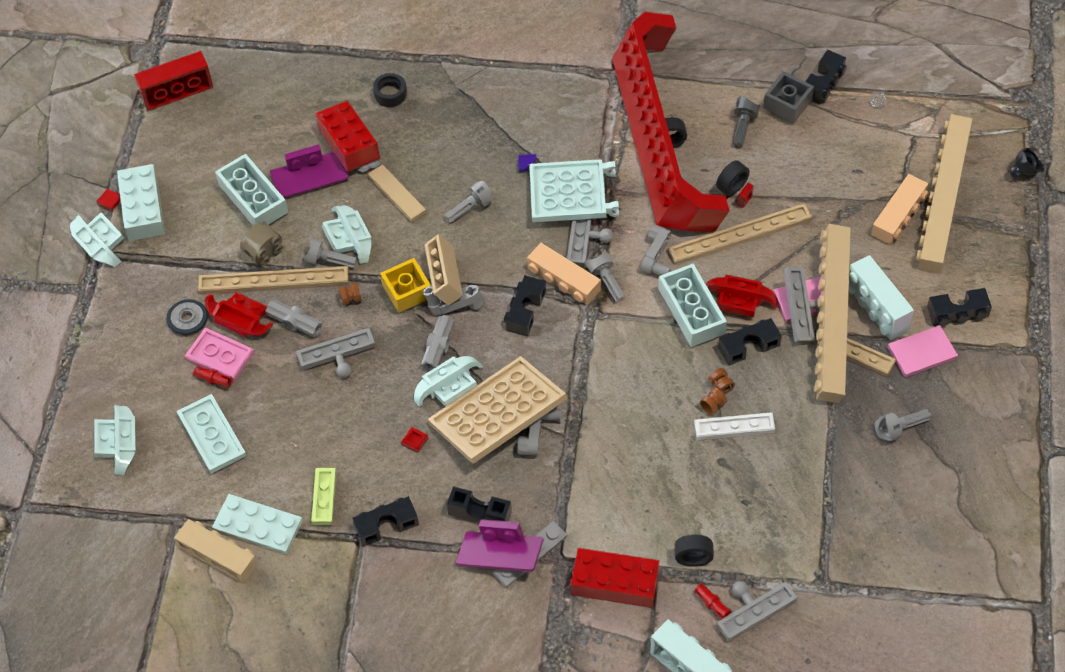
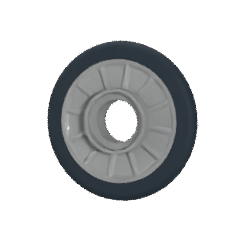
(186, 327)

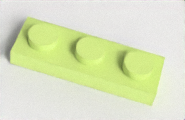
(323, 496)

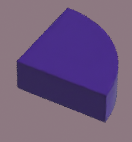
(525, 161)

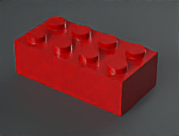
(174, 80)
(347, 135)
(615, 577)

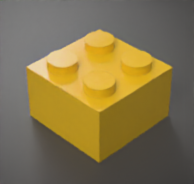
(405, 284)

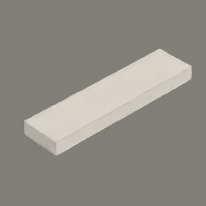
(734, 426)

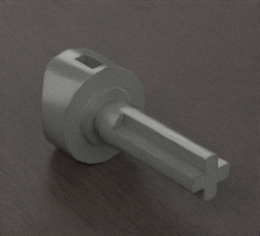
(746, 111)

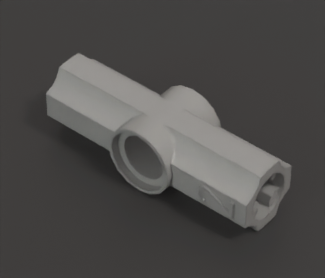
(294, 318)
(437, 342)

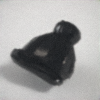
(1026, 164)

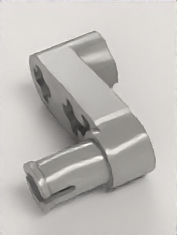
(660, 238)
(471, 297)
(530, 444)

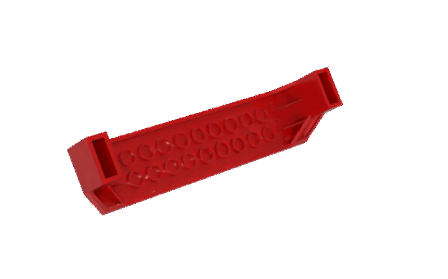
(672, 198)

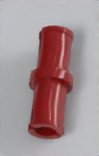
(212, 376)
(712, 601)

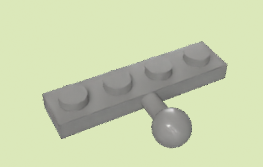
(580, 237)
(799, 304)
(336, 350)
(552, 537)
(755, 610)

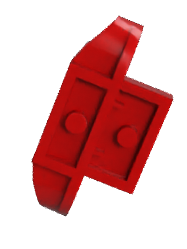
(741, 294)
(238, 314)

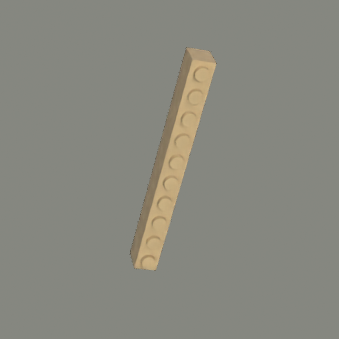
(944, 195)
(833, 314)

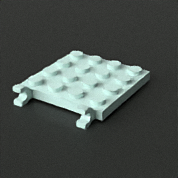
(570, 190)

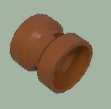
(348, 294)
(721, 381)
(713, 401)

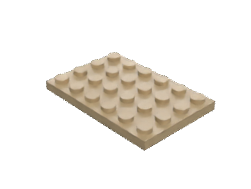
(497, 409)

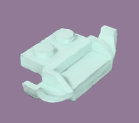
(348, 233)
(97, 238)
(447, 381)
(116, 438)

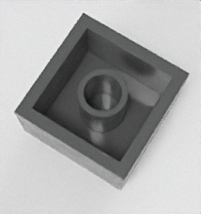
(788, 97)

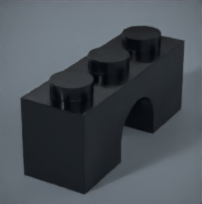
(831, 66)
(529, 292)
(944, 312)
(762, 333)
(466, 506)
(398, 512)

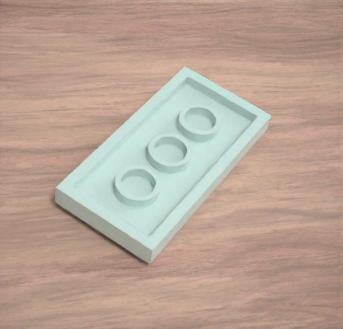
(211, 433)
(257, 524)

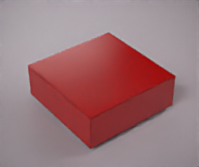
(745, 195)
(109, 200)
(414, 439)

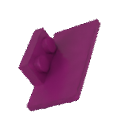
(307, 171)
(500, 547)

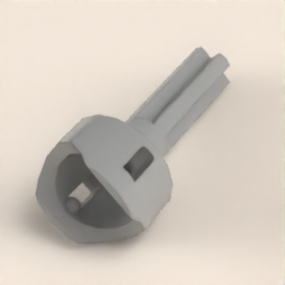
(479, 194)
(317, 252)
(601, 267)
(896, 425)

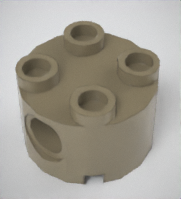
(261, 243)

